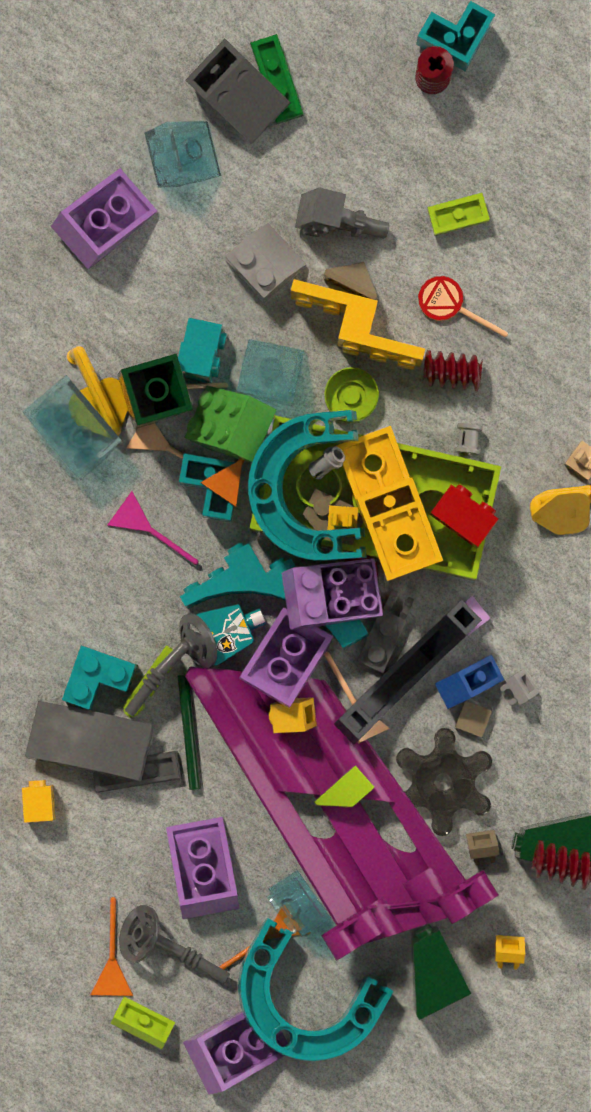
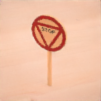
(443, 298)

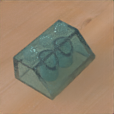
(72, 427)

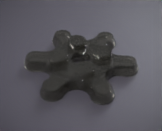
(463, 775)

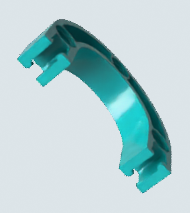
(270, 467)
(266, 1021)

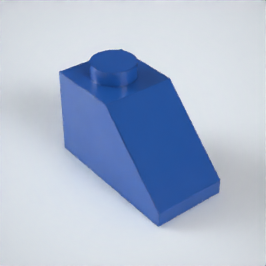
(469, 681)

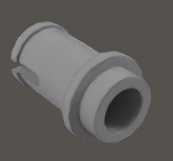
(331, 459)

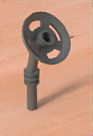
(189, 644)
(149, 938)

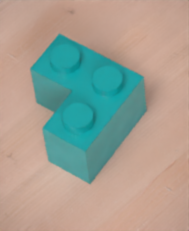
(461, 39)
(200, 350)
(197, 469)
(93, 669)

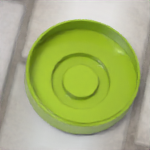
(352, 390)

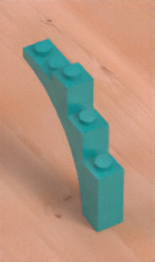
(249, 577)

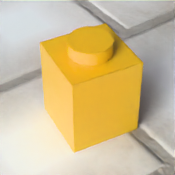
(297, 718)
(38, 802)

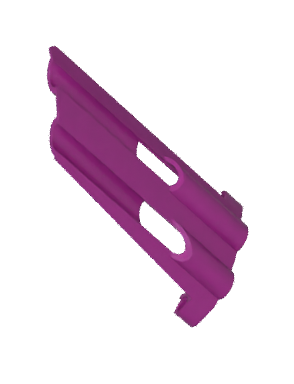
(356, 873)

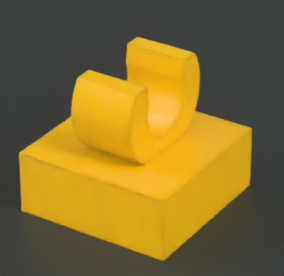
(342, 518)
(510, 950)

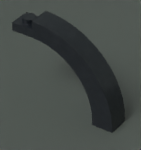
(407, 671)

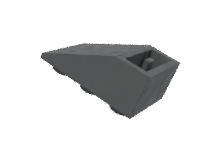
(238, 91)

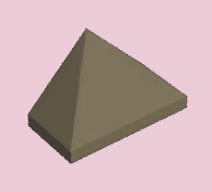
(353, 279)

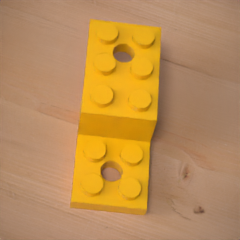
(356, 324)
(389, 504)

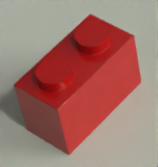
(464, 515)

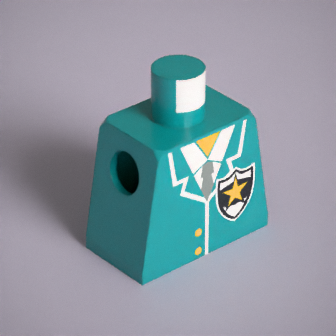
(231, 629)

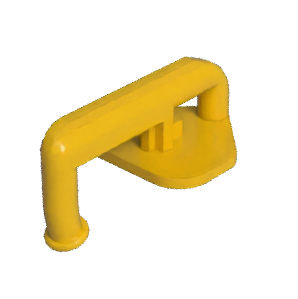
(103, 394)
(562, 509)

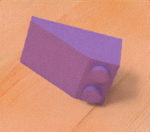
(103, 218)
(286, 660)
(202, 868)
(230, 1053)

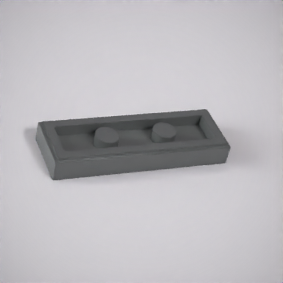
(158, 769)

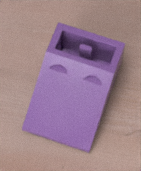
(331, 593)

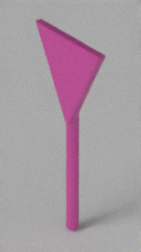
(132, 517)

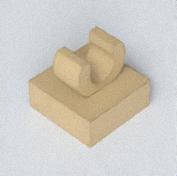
(581, 460)

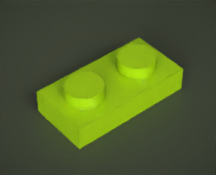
(458, 214)
(142, 1022)

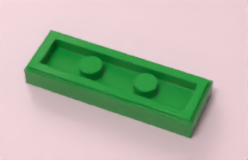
(274, 68)

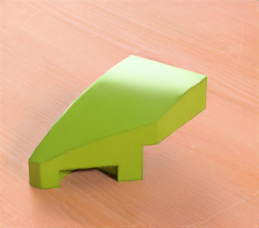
(347, 790)

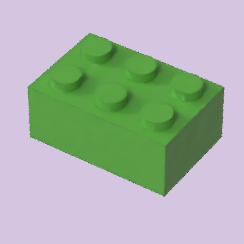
(230, 423)

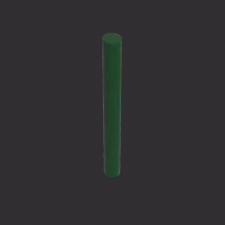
(189, 733)

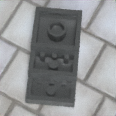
(89, 741)

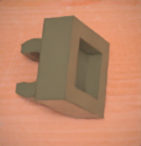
(482, 845)

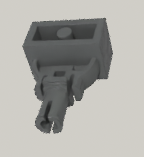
(324, 211)

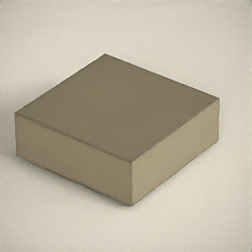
(473, 719)

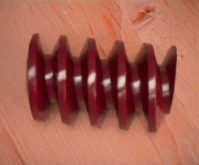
(434, 70)
(452, 370)
(561, 864)

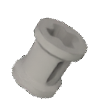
(468, 439)

